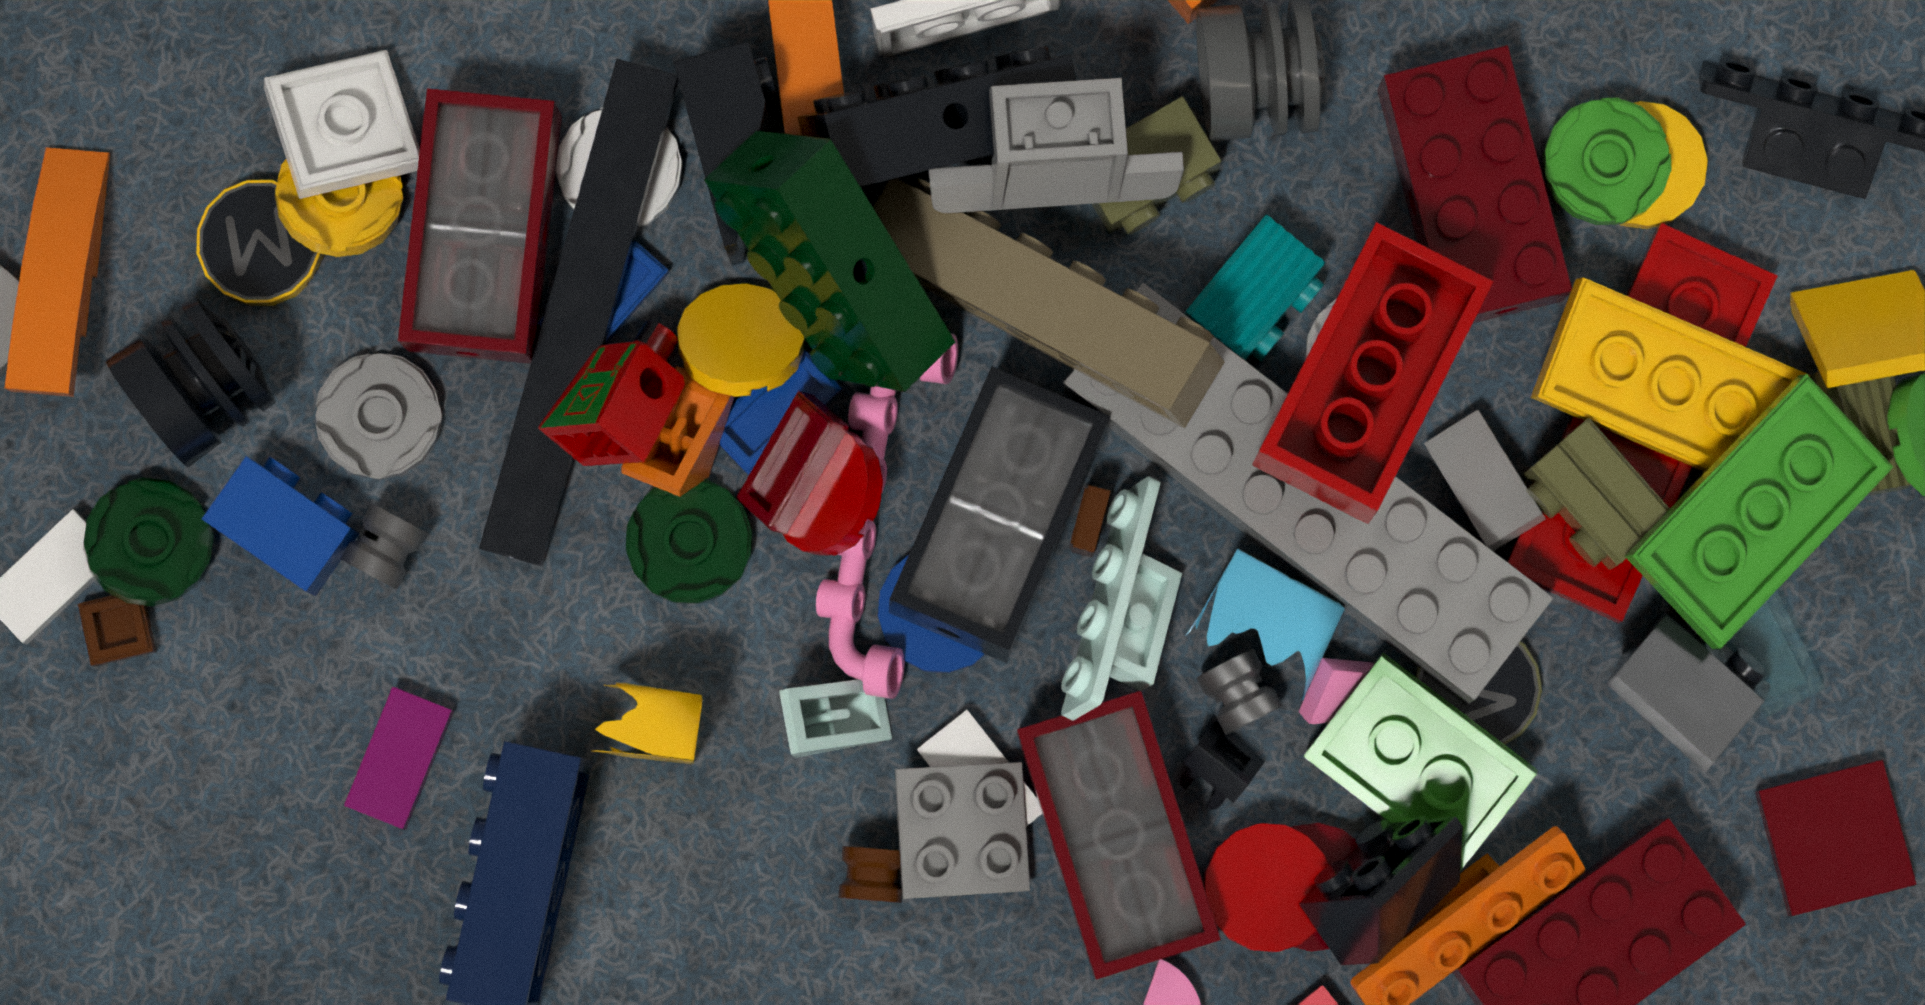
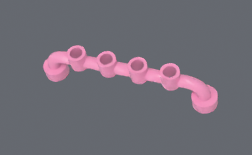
(845, 599)

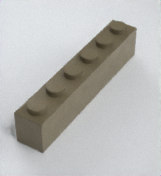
(1050, 305)

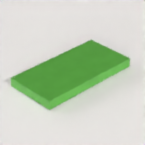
(1759, 511)

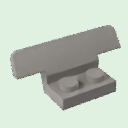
(1056, 150)

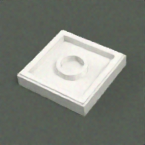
(342, 124)

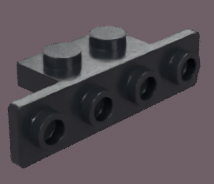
(1813, 133)

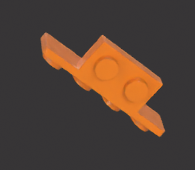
(1470, 918)

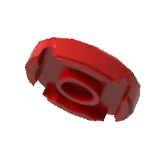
(840, 501)
(1258, 885)

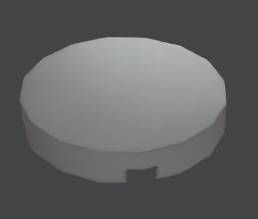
(396, 431)

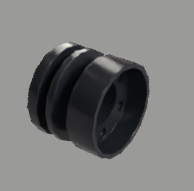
(191, 381)

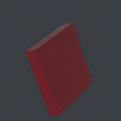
(1835, 838)

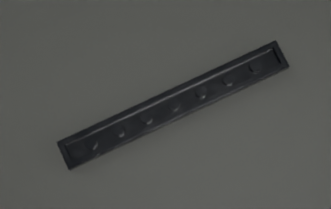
(580, 304)

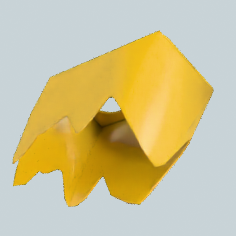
(660, 724)

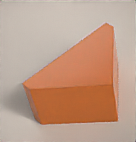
(686, 442)

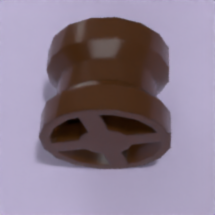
(871, 874)

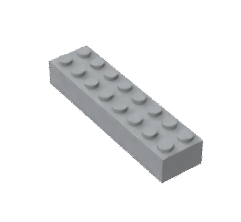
(1401, 576)

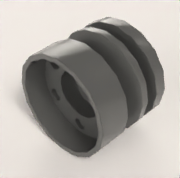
(1258, 69)

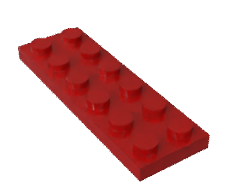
(1704, 290)

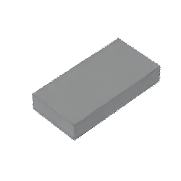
(1484, 480)

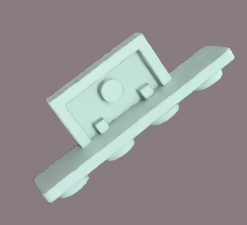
(1128, 610)

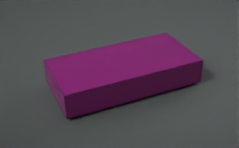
(398, 758)

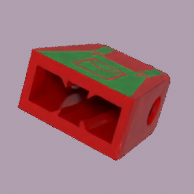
(618, 400)

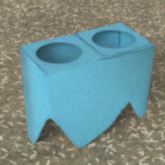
(1280, 608)

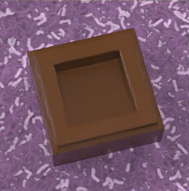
(1089, 521)
(115, 630)

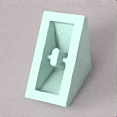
(833, 717)

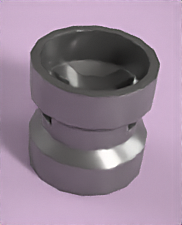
(384, 546)
(1237, 688)

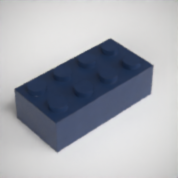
(517, 878)

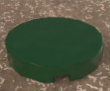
(147, 542)
(704, 560)

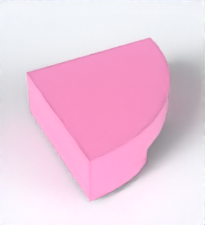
(1331, 687)
(1170, 987)

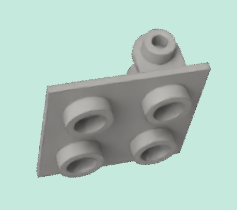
(962, 830)

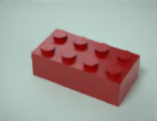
(1372, 373)

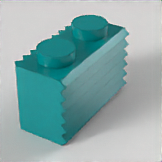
(1257, 289)

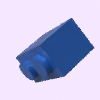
(281, 524)

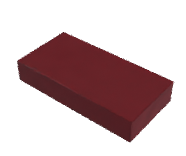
(792, 462)

